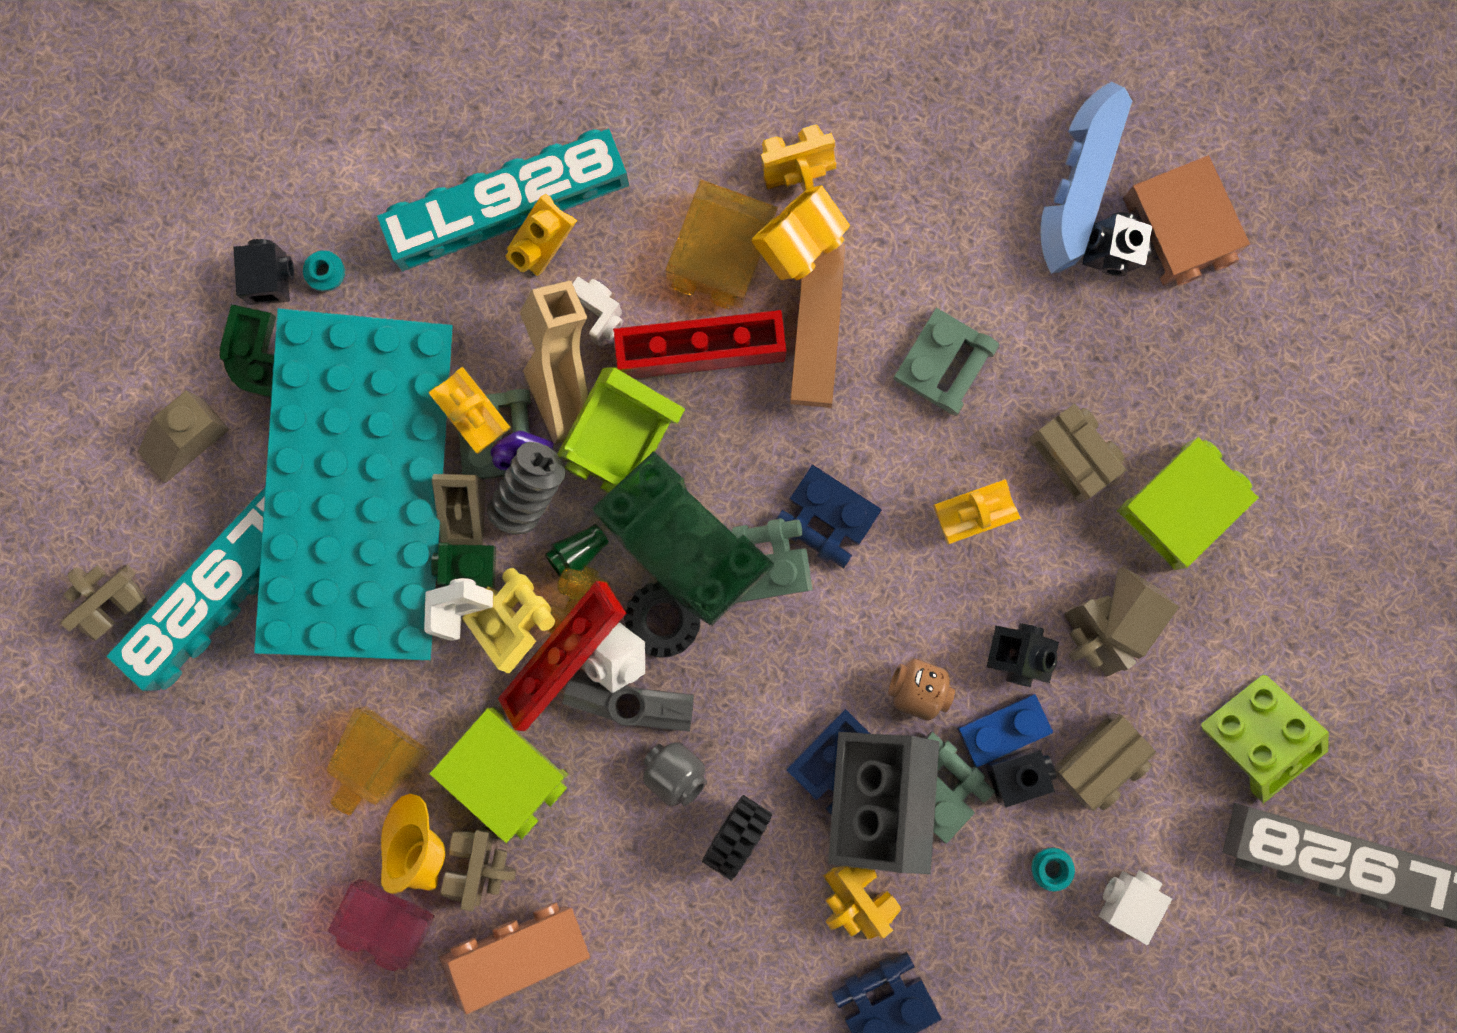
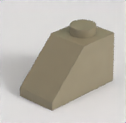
(180, 434)

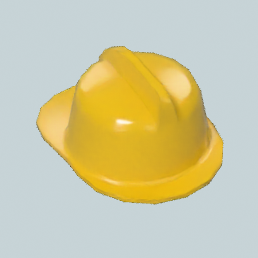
(409, 847)

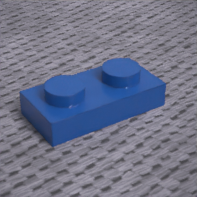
(1005, 730)

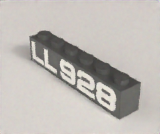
(1342, 864)

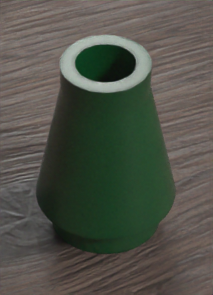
(576, 550)

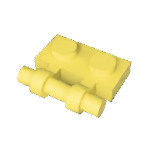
(507, 634)

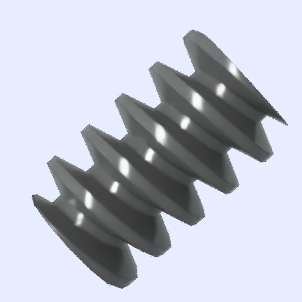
(526, 488)

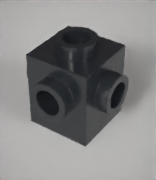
(1118, 245)
(1023, 654)

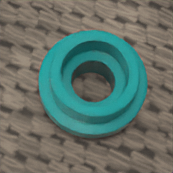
(328, 281)
(1062, 878)

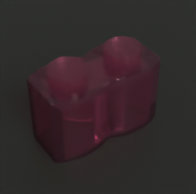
(380, 925)

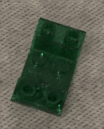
(681, 540)

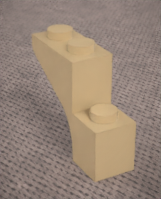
(555, 369)

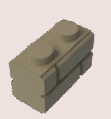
(1079, 452)
(1105, 762)

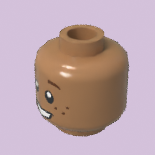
(921, 689)

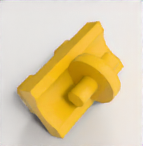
(799, 161)
(539, 236)
(470, 410)
(976, 512)
(854, 907)

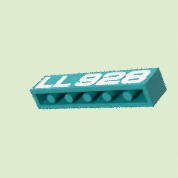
(502, 199)
(195, 605)

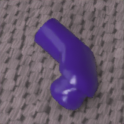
(506, 448)

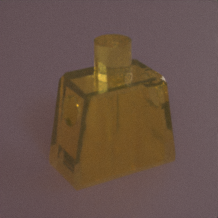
(372, 760)

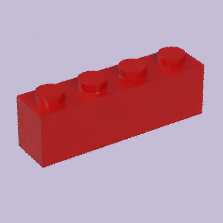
(700, 344)

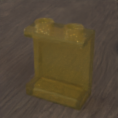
(716, 245)

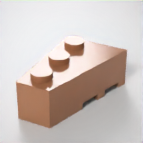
(513, 957)

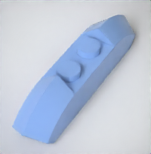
(1097, 136)

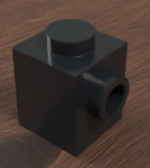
(262, 272)
(1021, 776)

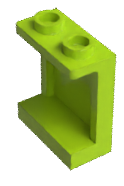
(616, 428)
(1189, 503)
(500, 776)

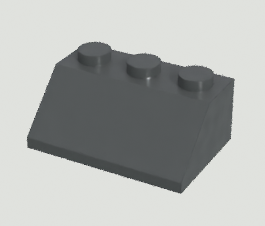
(884, 802)

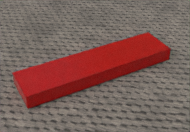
(561, 655)

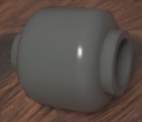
(674, 774)

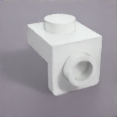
(597, 300)
(447, 605)

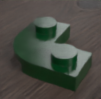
(246, 348)

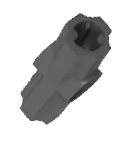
(657, 707)

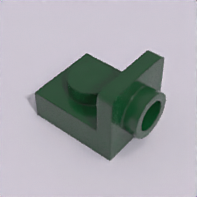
(465, 562)

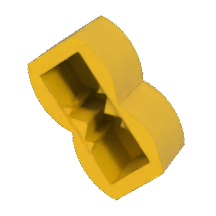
(801, 233)

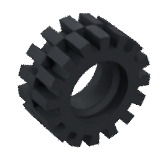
(660, 645)
(737, 837)

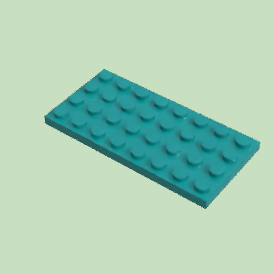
(351, 486)

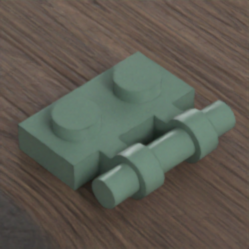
(790, 567)
(950, 808)

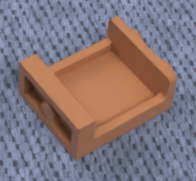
(1189, 220)

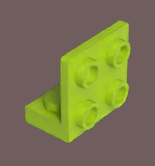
(1267, 736)

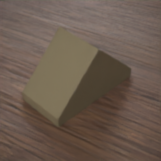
(460, 508)
(1137, 613)

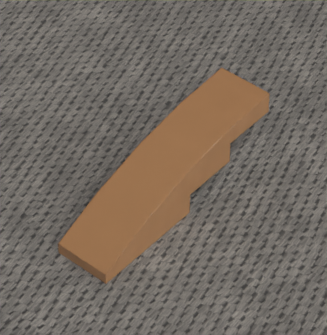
(818, 331)

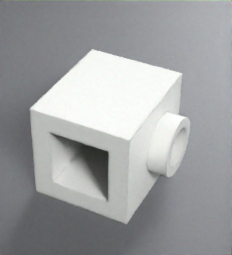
(617, 659)
(1135, 905)

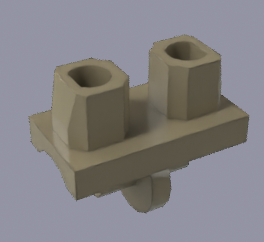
(88, 615)
(1089, 634)
(469, 887)

